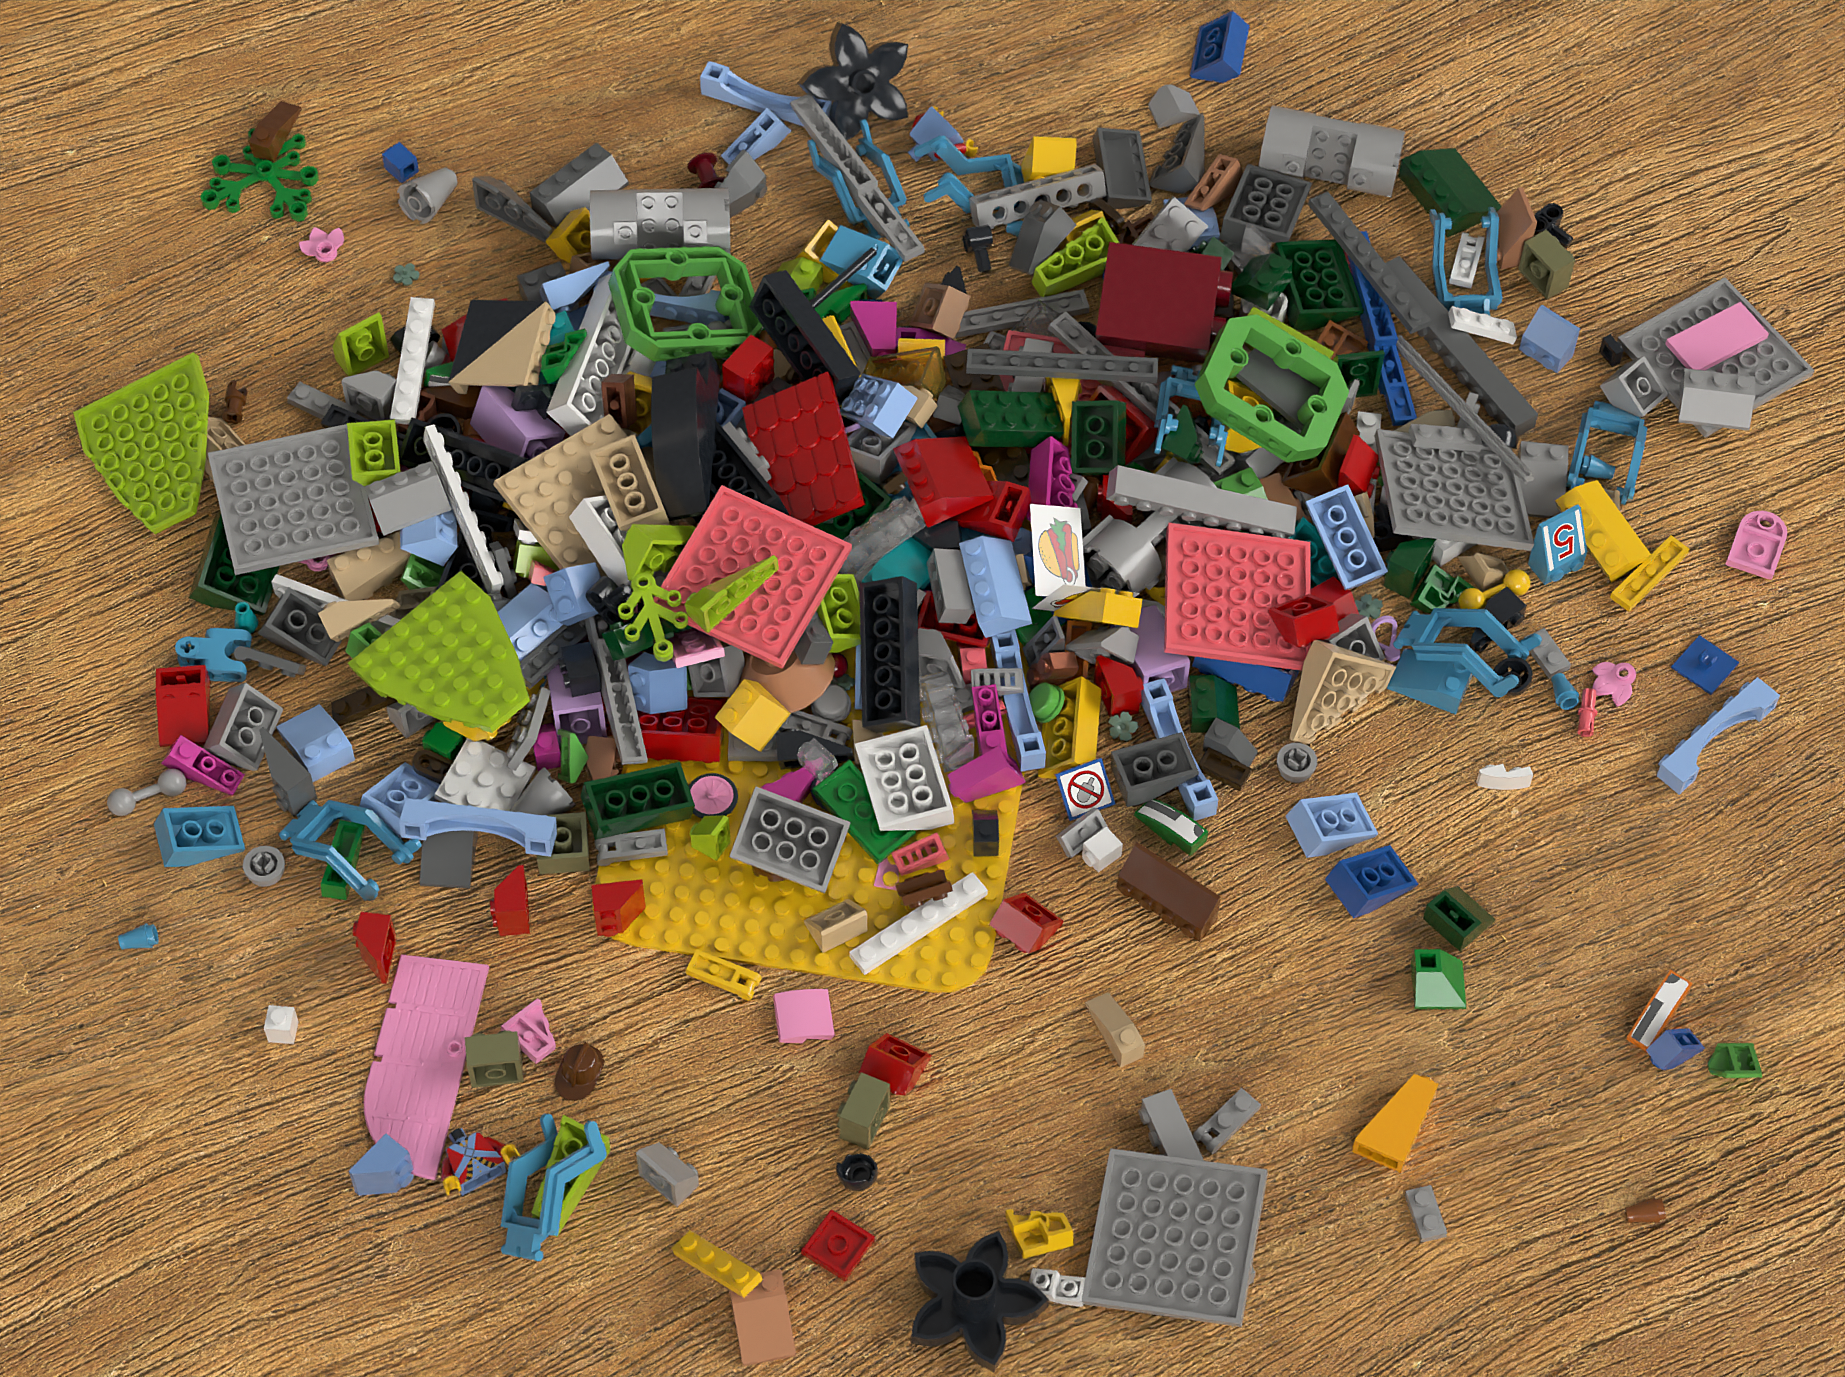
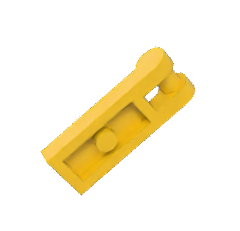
(723, 974)

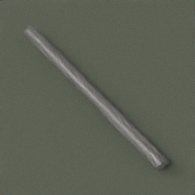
(1464, 411)

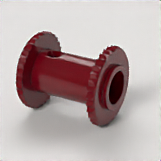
(703, 166)

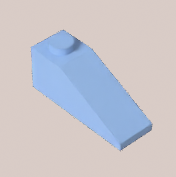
(759, 137)

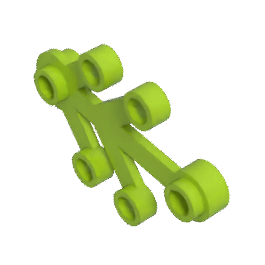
(653, 612)

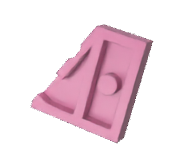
(532, 1031)

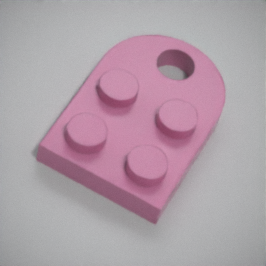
(1758, 547)

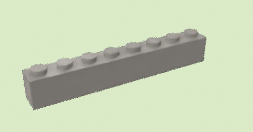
(1200, 503)
(1170, 1130)

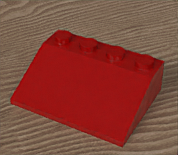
(943, 477)
(686, 733)

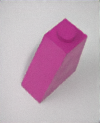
(876, 325)
(985, 776)

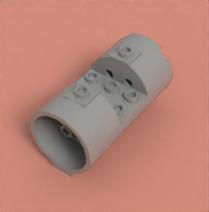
(1332, 150)
(657, 219)
(1124, 555)

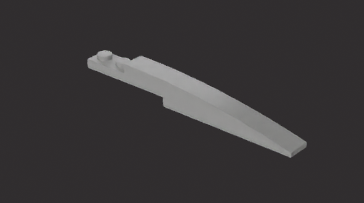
(858, 178)
(1141, 394)
(616, 695)

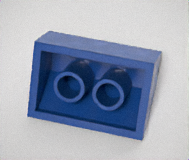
(1220, 49)

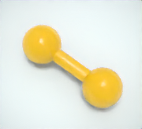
(1516, 580)

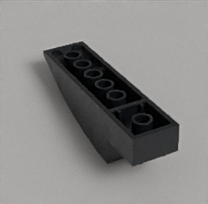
(684, 433)

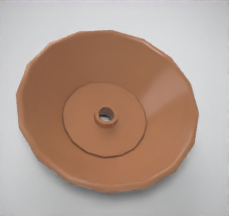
(794, 684)

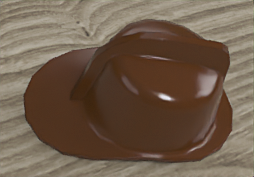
(579, 1072)

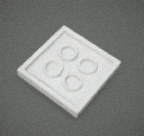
(483, 779)

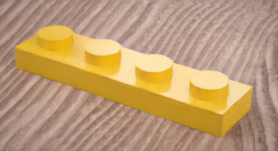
(1649, 573)
(717, 1264)

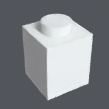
(1101, 849)
(281, 1024)

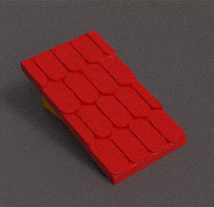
(806, 450)

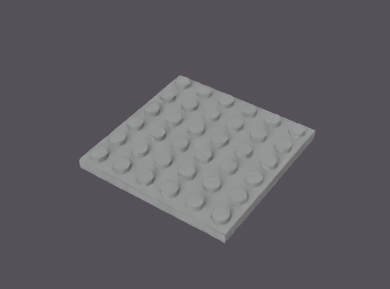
(1771, 361)
(1452, 494)
(291, 500)
(1175, 1237)

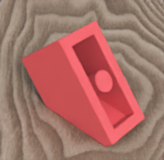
(970, 658)

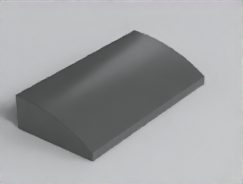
(1124, 167)

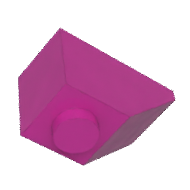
(547, 748)

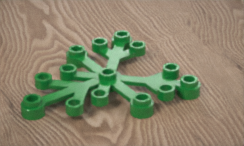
(264, 171)

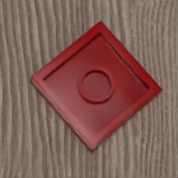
(838, 1245)

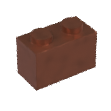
(620, 398)

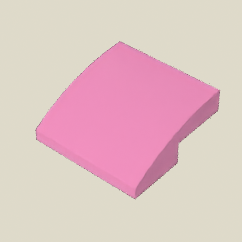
(803, 1015)

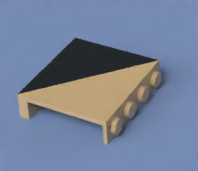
(502, 344)

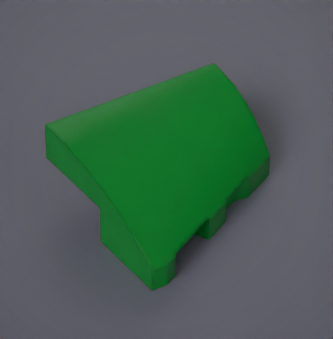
(560, 354)
(1438, 590)

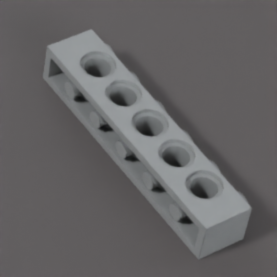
(984, 204)

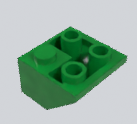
(1437, 980)

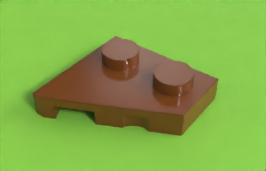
(1341, 340)

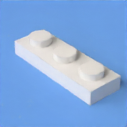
(1482, 325)

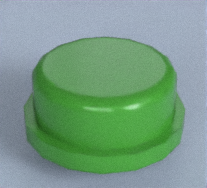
(1046, 701)

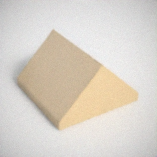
(837, 924)

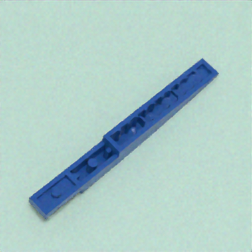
(1381, 335)

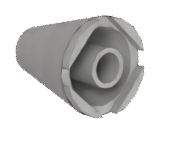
(426, 194)
(544, 797)

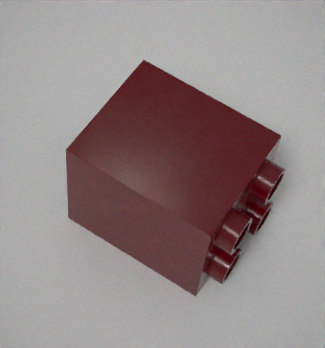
(1162, 301)

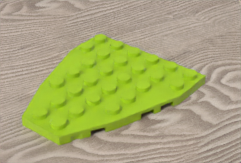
(152, 442)
(449, 659)

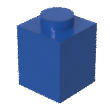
(400, 162)

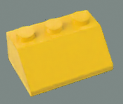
(1236, 441)

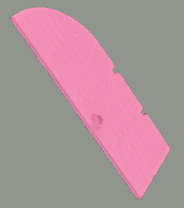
(423, 1055)

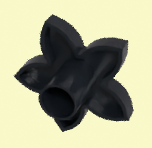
(858, 80)
(973, 1300)

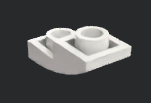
(1497, 778)
(1058, 1288)

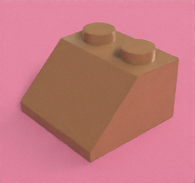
(940, 310)

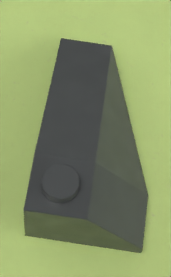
(1183, 161)
(745, 183)
(502, 203)

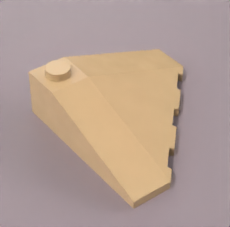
(1333, 683)

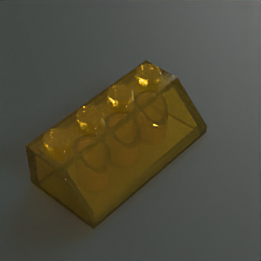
(911, 368)

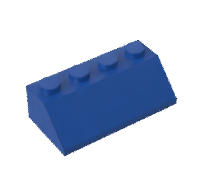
(1254, 678)

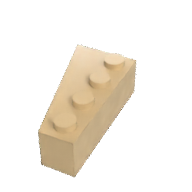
(368, 568)

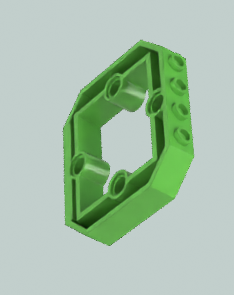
(635, 302)
(1258, 422)

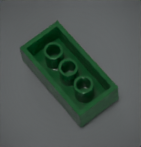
(1009, 418)
(637, 800)

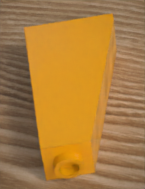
(1396, 1126)

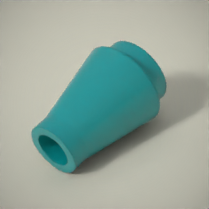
(245, 618)

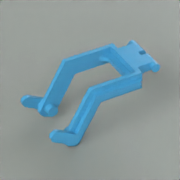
(833, 174)
(951, 186)
(1476, 303)
(1184, 386)
(1616, 420)
(1423, 629)
(315, 820)
(528, 1233)

